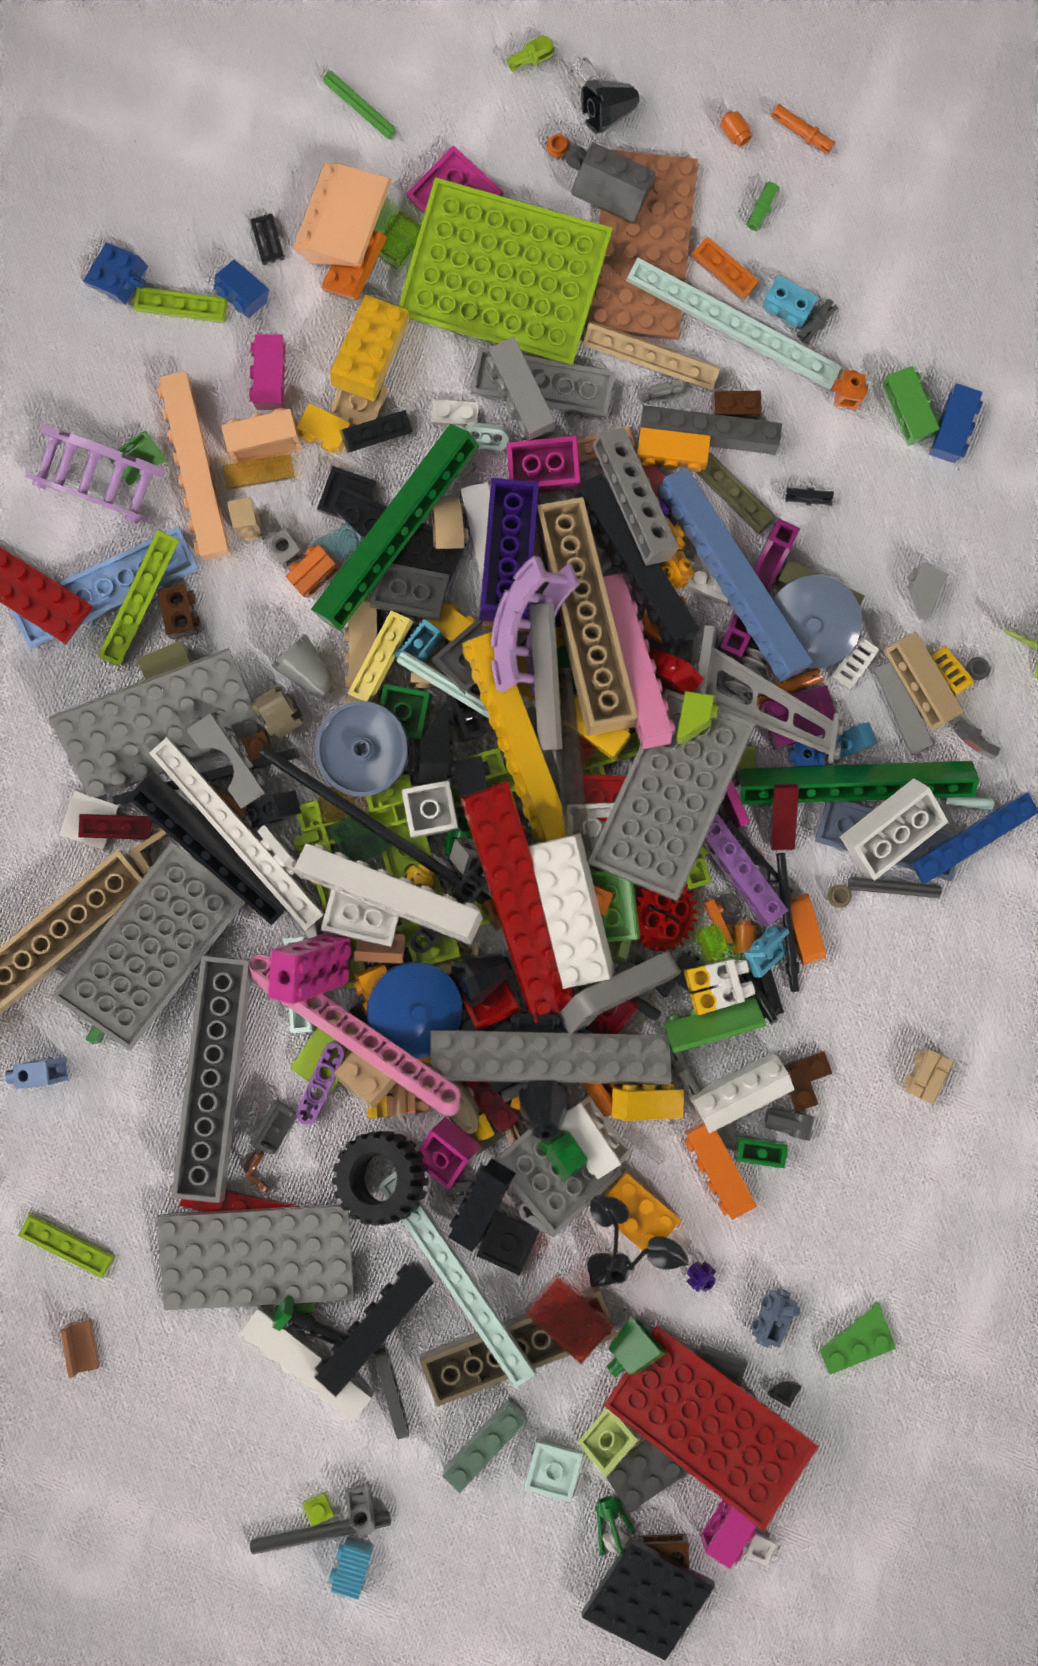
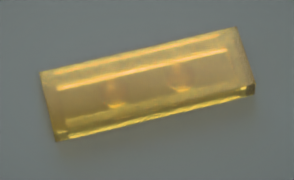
(258, 471)

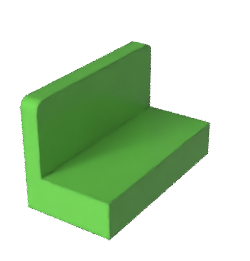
(143, 448)

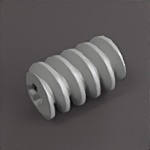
(752, 660)

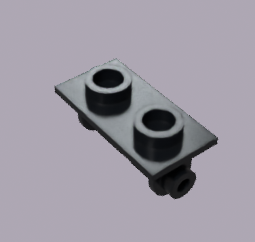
(770, 991)
(525, 1023)

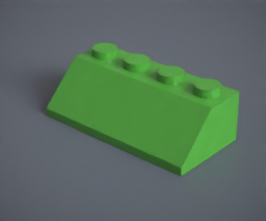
(701, 1029)

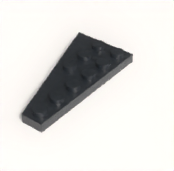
(419, 550)

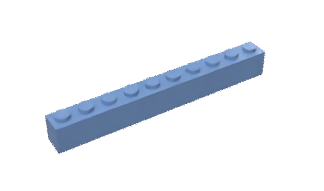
(734, 575)

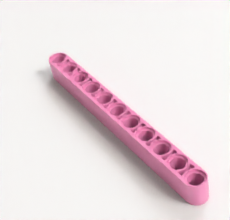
(364, 1037)

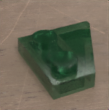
(357, 840)

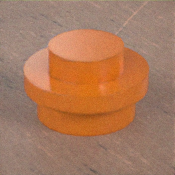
(558, 145)

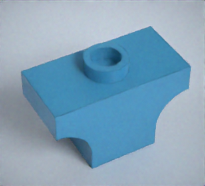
(856, 739)

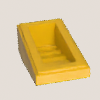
(961, 672)

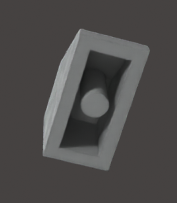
(925, 588)

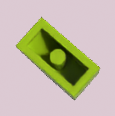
(696, 715)

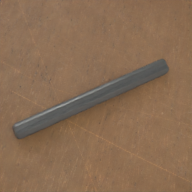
(314, 1534)

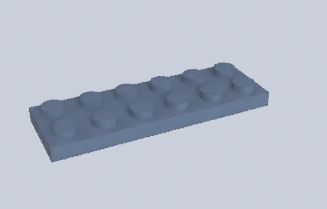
(842, 815)

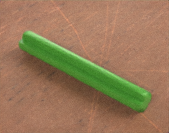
(359, 104)

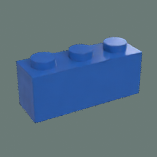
(956, 423)

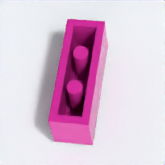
(268, 371)

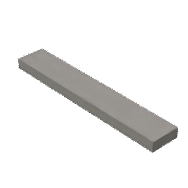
(546, 676)

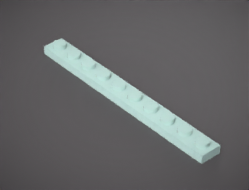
(733, 323)
(465, 1291)

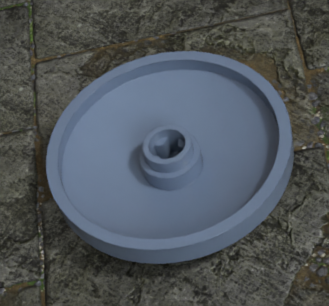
(821, 616)
(362, 748)

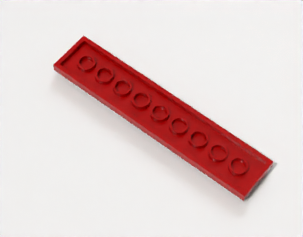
(516, 896)

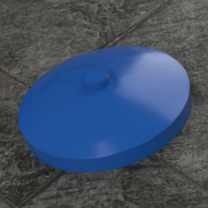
(411, 1003)

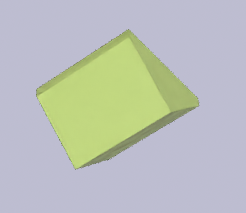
(608, 1441)

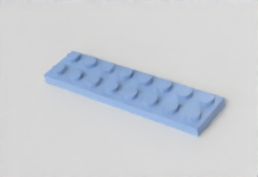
(109, 582)

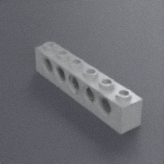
(635, 496)

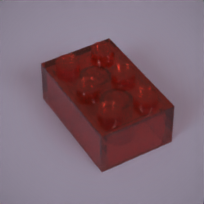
(569, 1318)

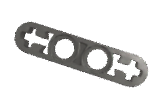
(392, 1392)

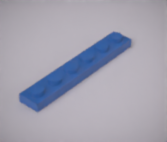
(974, 837)

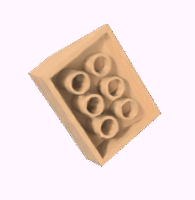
(341, 215)

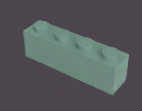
(484, 1445)

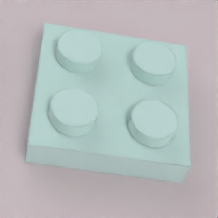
(553, 1470)

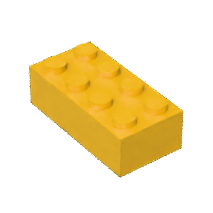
(369, 348)

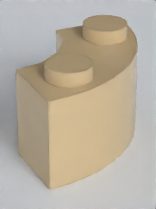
(448, 523)

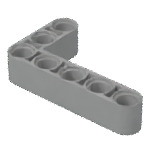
(611, 992)

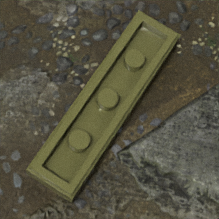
(736, 495)

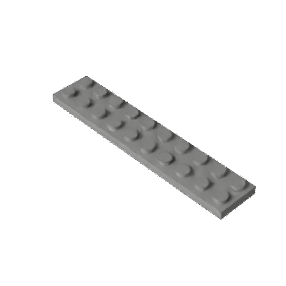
(550, 1057)

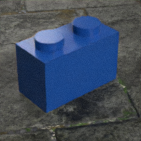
(241, 289)

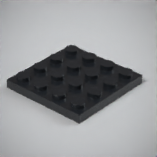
(648, 1599)

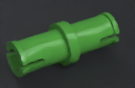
(762, 206)

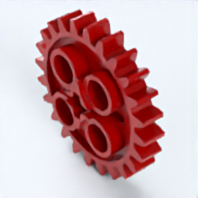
(654, 934)

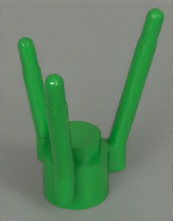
(608, 1509)

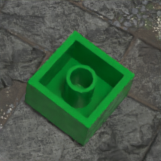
(410, 707)

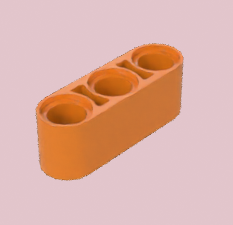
(806, 930)

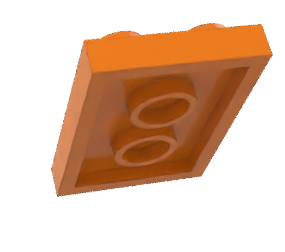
(350, 280)

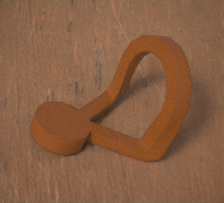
(259, 1183)

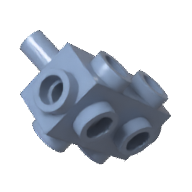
(774, 1318)

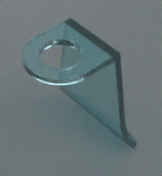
(338, 542)

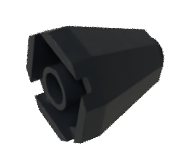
(607, 103)
(479, 975)
(544, 1107)

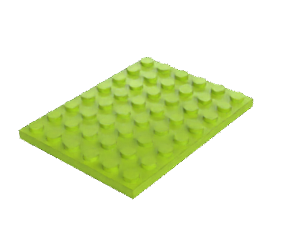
(504, 271)

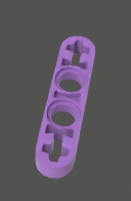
(320, 1081)

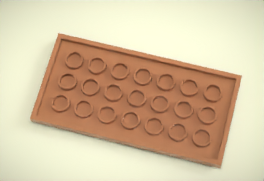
(658, 238)

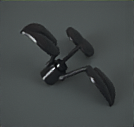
(606, 1270)

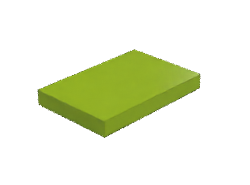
(310, 1055)

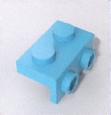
(766, 950)

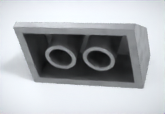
(613, 183)

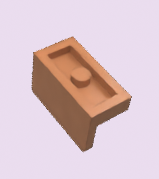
(378, 953)
(79, 1347)

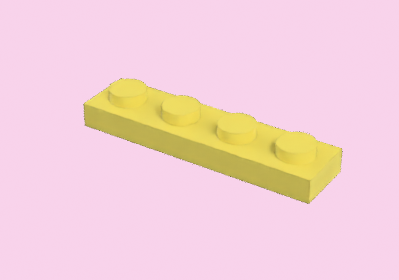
(380, 657)

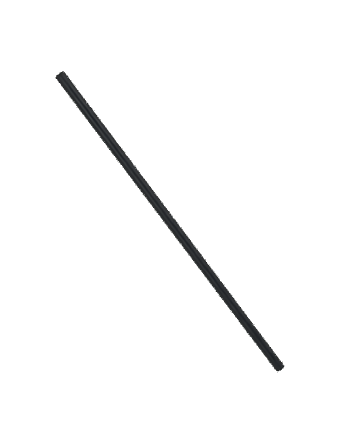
(394, 839)

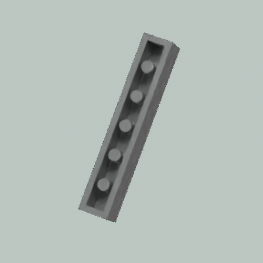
(724, 430)

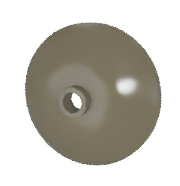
(467, 1115)

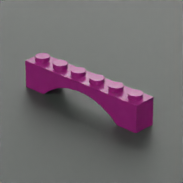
(766, 568)

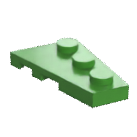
(859, 1342)

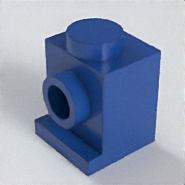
(796, 756)

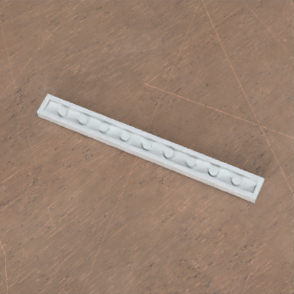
(236, 833)

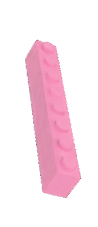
(652, 722)

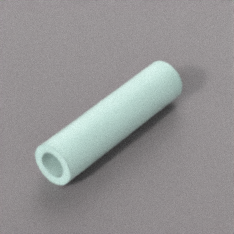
(972, 802)

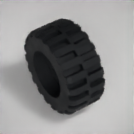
(351, 1178)

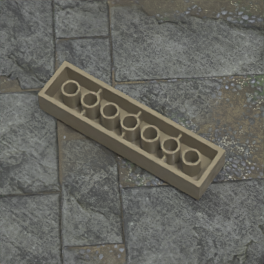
(470, 1366)

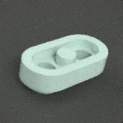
(486, 436)

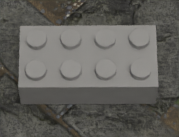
(520, 390)

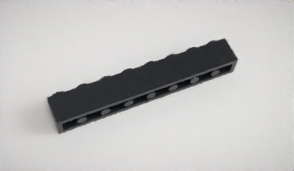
(649, 582)
(204, 843)

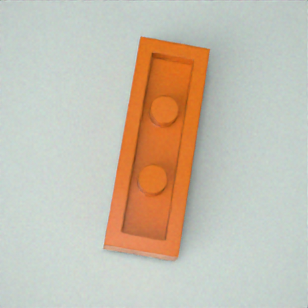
(725, 268)

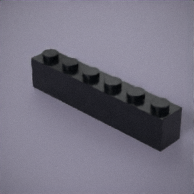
(373, 1329)

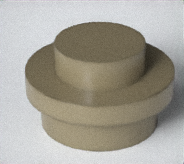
(839, 896)

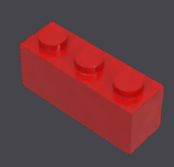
(675, 672)

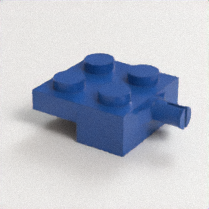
(116, 273)

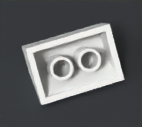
(595, 1137)

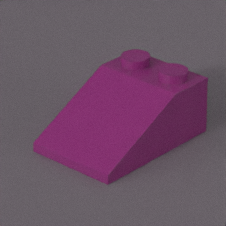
(817, 698)

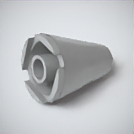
(305, 668)

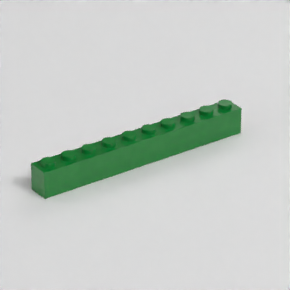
(395, 527)
(857, 781)

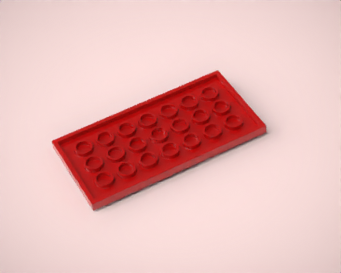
(713, 1429)

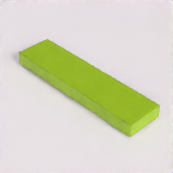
(180, 304)
(66, 1245)

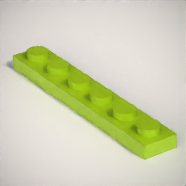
(138, 597)

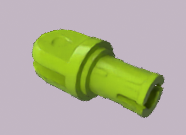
(532, 53)

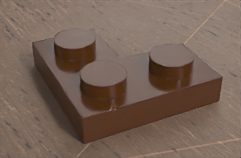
(801, 1074)

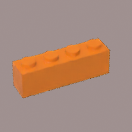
(721, 1170)

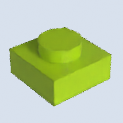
(318, 1508)

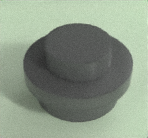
(575, 157)
(978, 668)

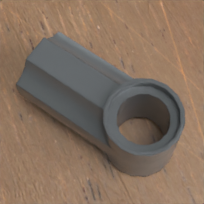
(795, 1124)

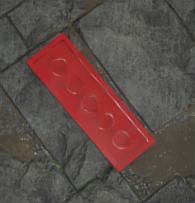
(40, 598)

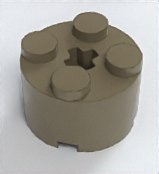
(278, 711)

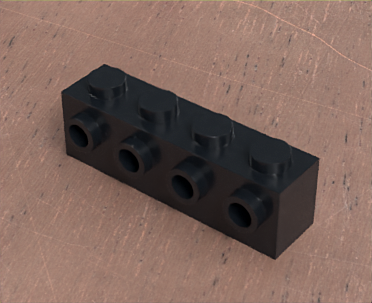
(481, 1204)

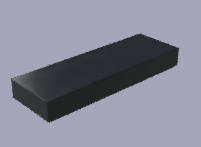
(376, 431)

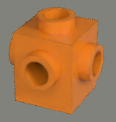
(850, 389)

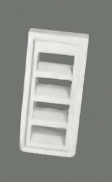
(865, 645)

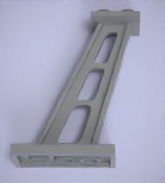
(714, 661)

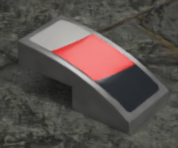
(971, 735)

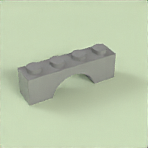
(211, 733)

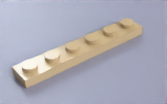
(651, 355)

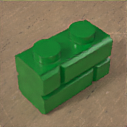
(760, 1151)

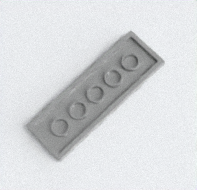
(563, 386)

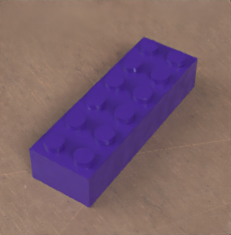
(508, 540)

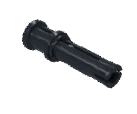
(309, 1326)

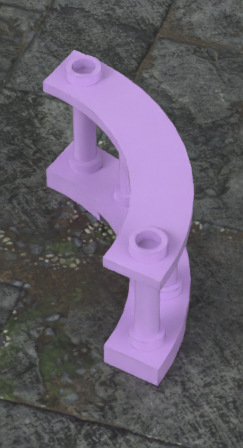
(95, 452)
(509, 619)

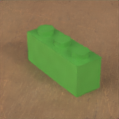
(911, 405)

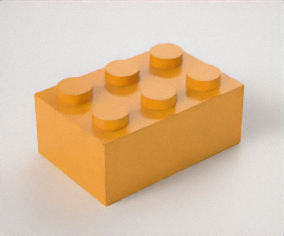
(647, 1213)

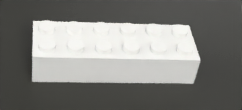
(572, 911)

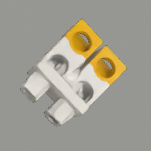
(726, 985)

